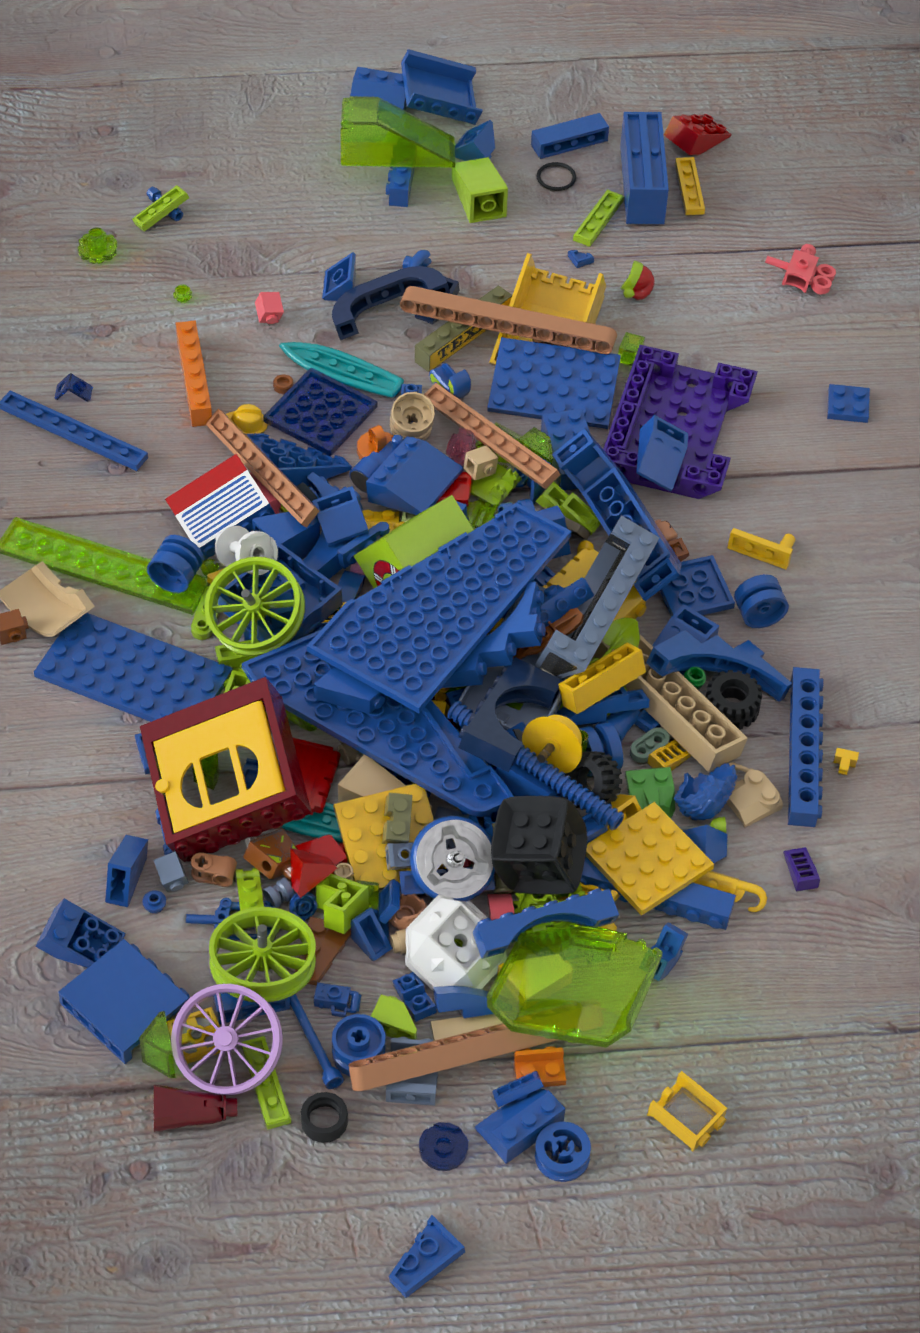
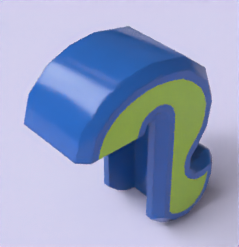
(456, 383)

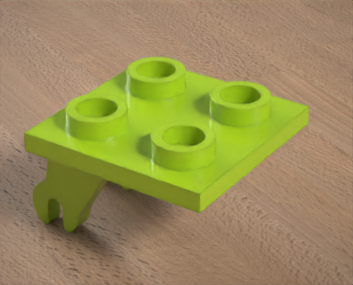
(496, 486)

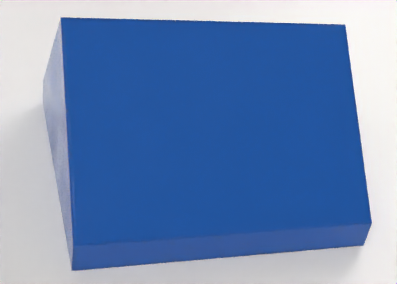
(340, 278)

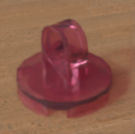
(460, 444)

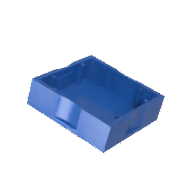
(320, 596)

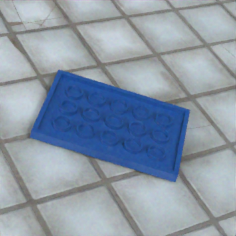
(553, 378)

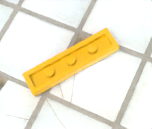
(689, 186)

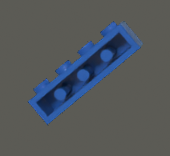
(399, 186)

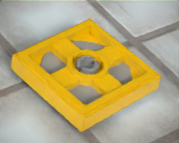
(192, 1037)

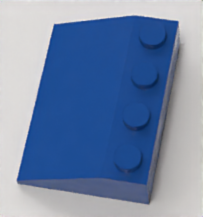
(412, 477)

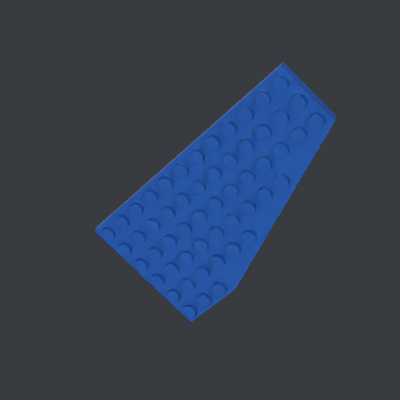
(434, 614)

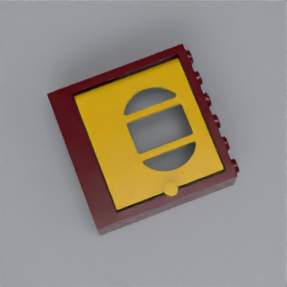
(208, 729)

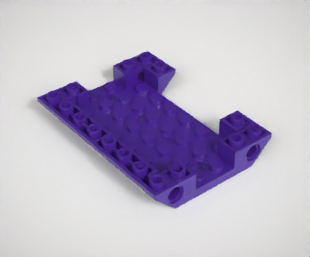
(662, 389)

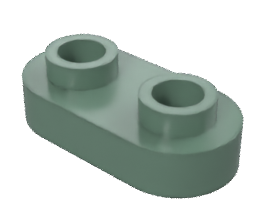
(647, 744)

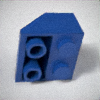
(340, 516)

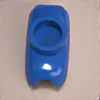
(419, 259)

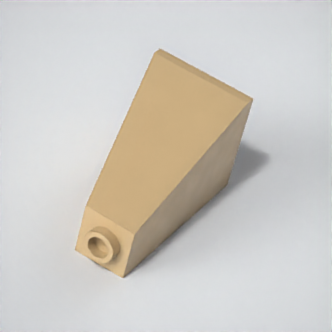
(366, 779)

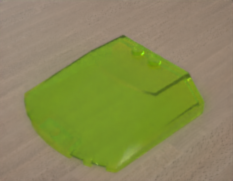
(574, 984)

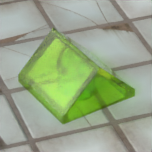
(156, 1046)

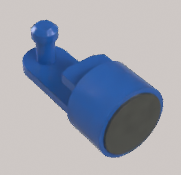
(368, 465)

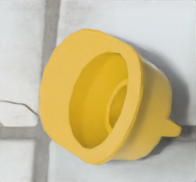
(248, 419)

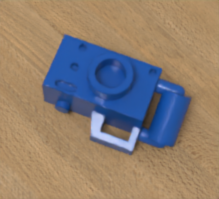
(337, 998)

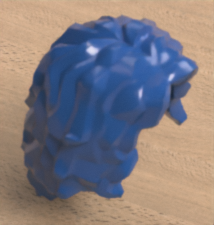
(707, 794)

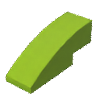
(570, 506)

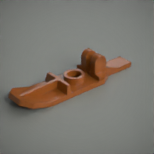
(565, 625)

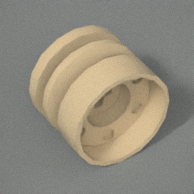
(415, 408)

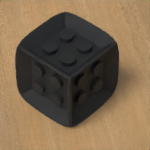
(539, 845)

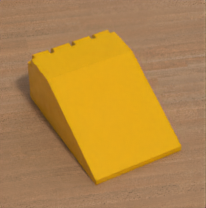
(554, 297)

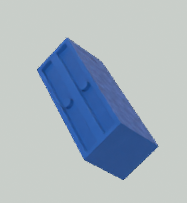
(644, 168)

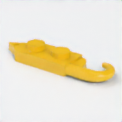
(733, 886)

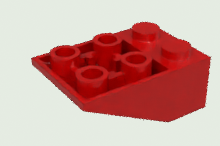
(695, 133)

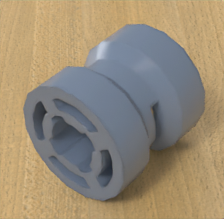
(278, 893)

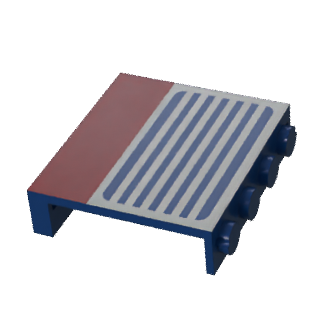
(217, 501)

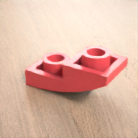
(499, 905)

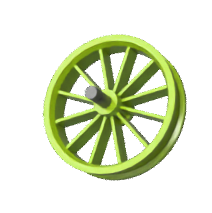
(254, 605)
(263, 952)

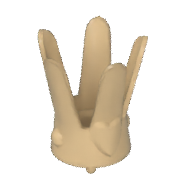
(344, 870)

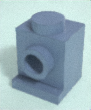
(393, 856)

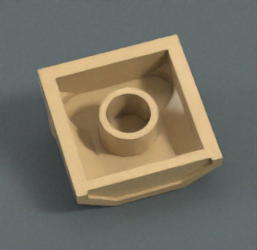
(754, 798)

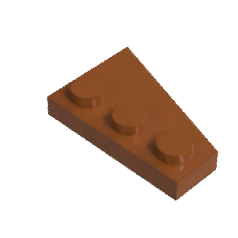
(328, 945)

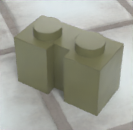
(398, 808)

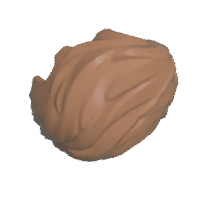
(409, 910)

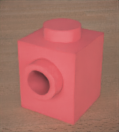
(269, 307)

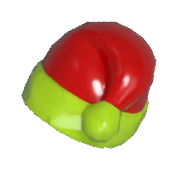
(639, 282)

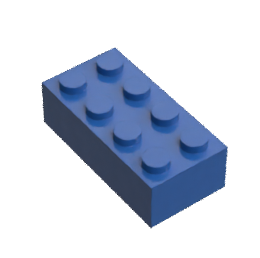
(561, 428)

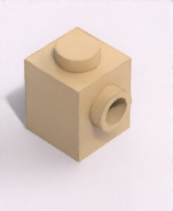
(480, 462)

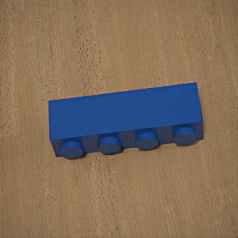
(569, 135)

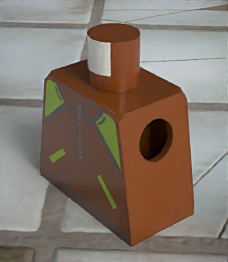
(271, 854)

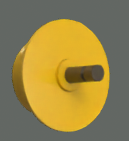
(554, 740)

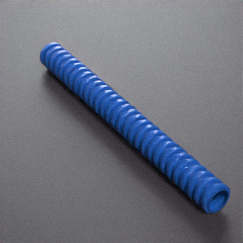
(552, 776)

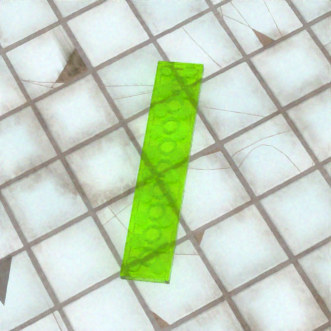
(94, 564)

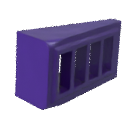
(802, 883)

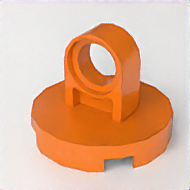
(372, 441)

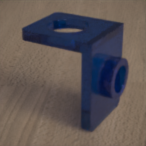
(74, 385)

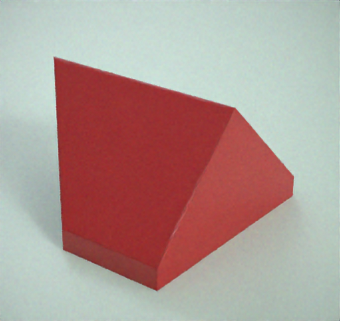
(308, 870)

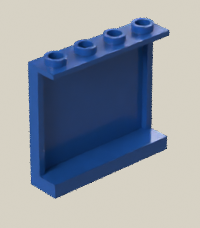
(439, 86)
(121, 998)

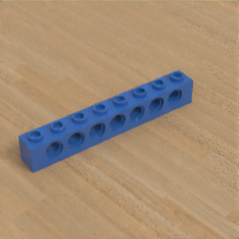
(804, 747)

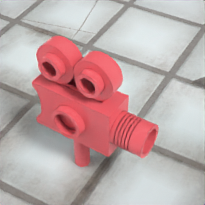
(802, 270)

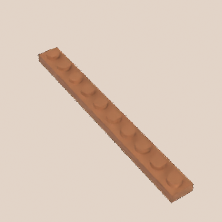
(492, 436)
(263, 468)

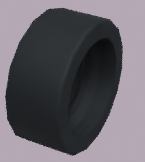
(324, 1099)

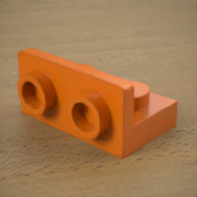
(545, 1061)

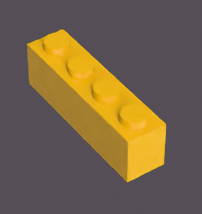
(602, 678)

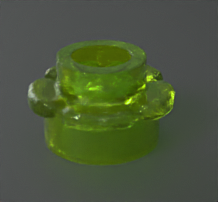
(182, 293)

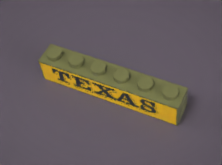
(453, 336)

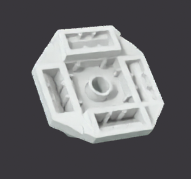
(435, 955)

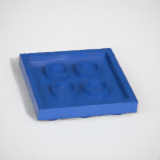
(699, 588)

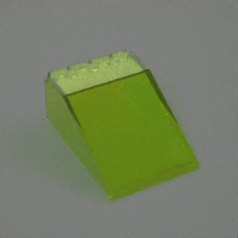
(390, 137)

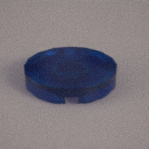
(443, 1146)

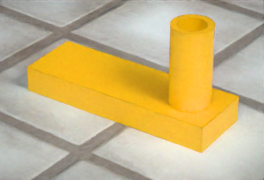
(762, 549)

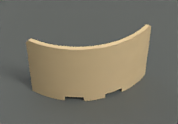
(44, 601)

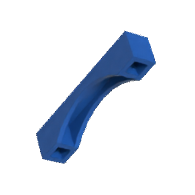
(588, 910)

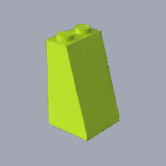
(480, 189)

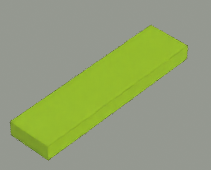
(598, 218)
(268, 1092)

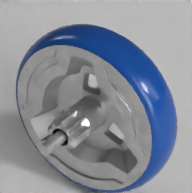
(430, 852)

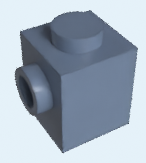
(171, 872)

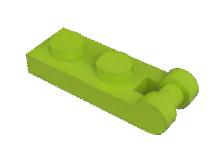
(249, 890)

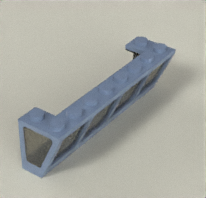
(610, 582)

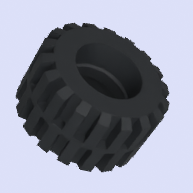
(739, 687)
(604, 772)

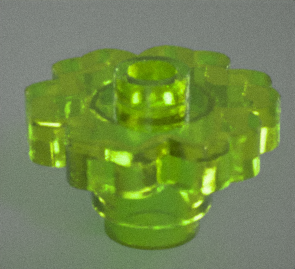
(97, 246)

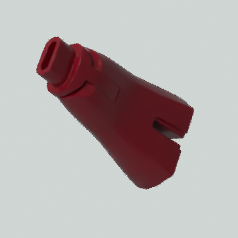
(183, 1108)

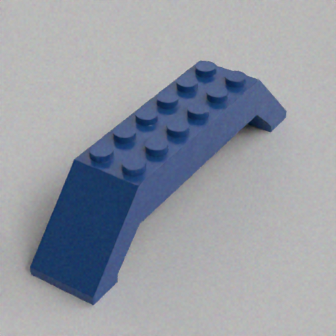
(612, 496)

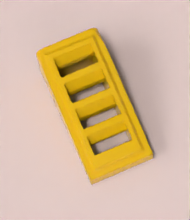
(655, 758)

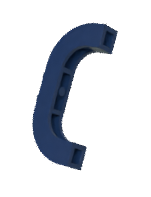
(379, 291)

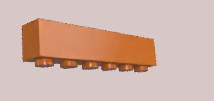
(193, 373)

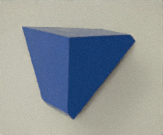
(710, 841)
(371, 934)

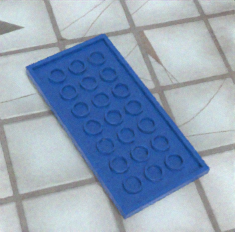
(129, 669)

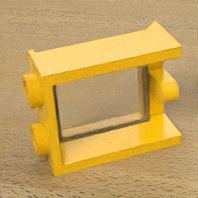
(688, 1111)

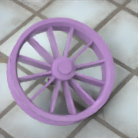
(226, 1039)

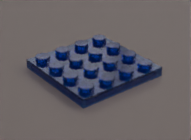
(320, 411)

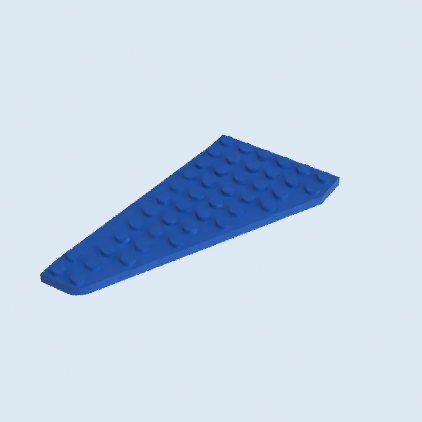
(407, 742)

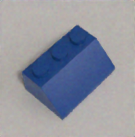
(379, 84)
(519, 1123)

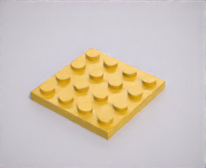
(362, 832)
(648, 858)

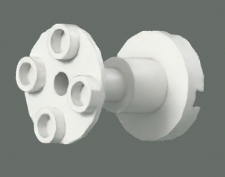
(239, 543)

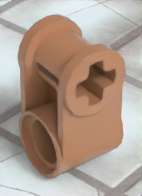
(214, 870)

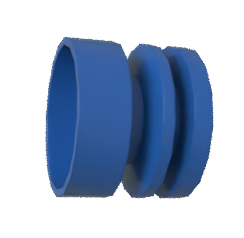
(175, 563)

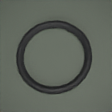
(556, 188)

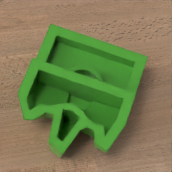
(652, 786)

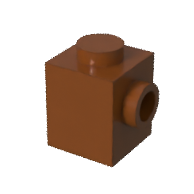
(12, 627)

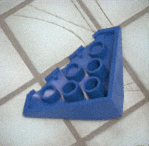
(297, 462)

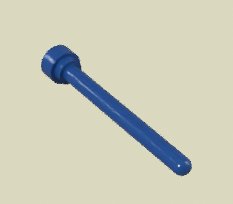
(331, 1076)

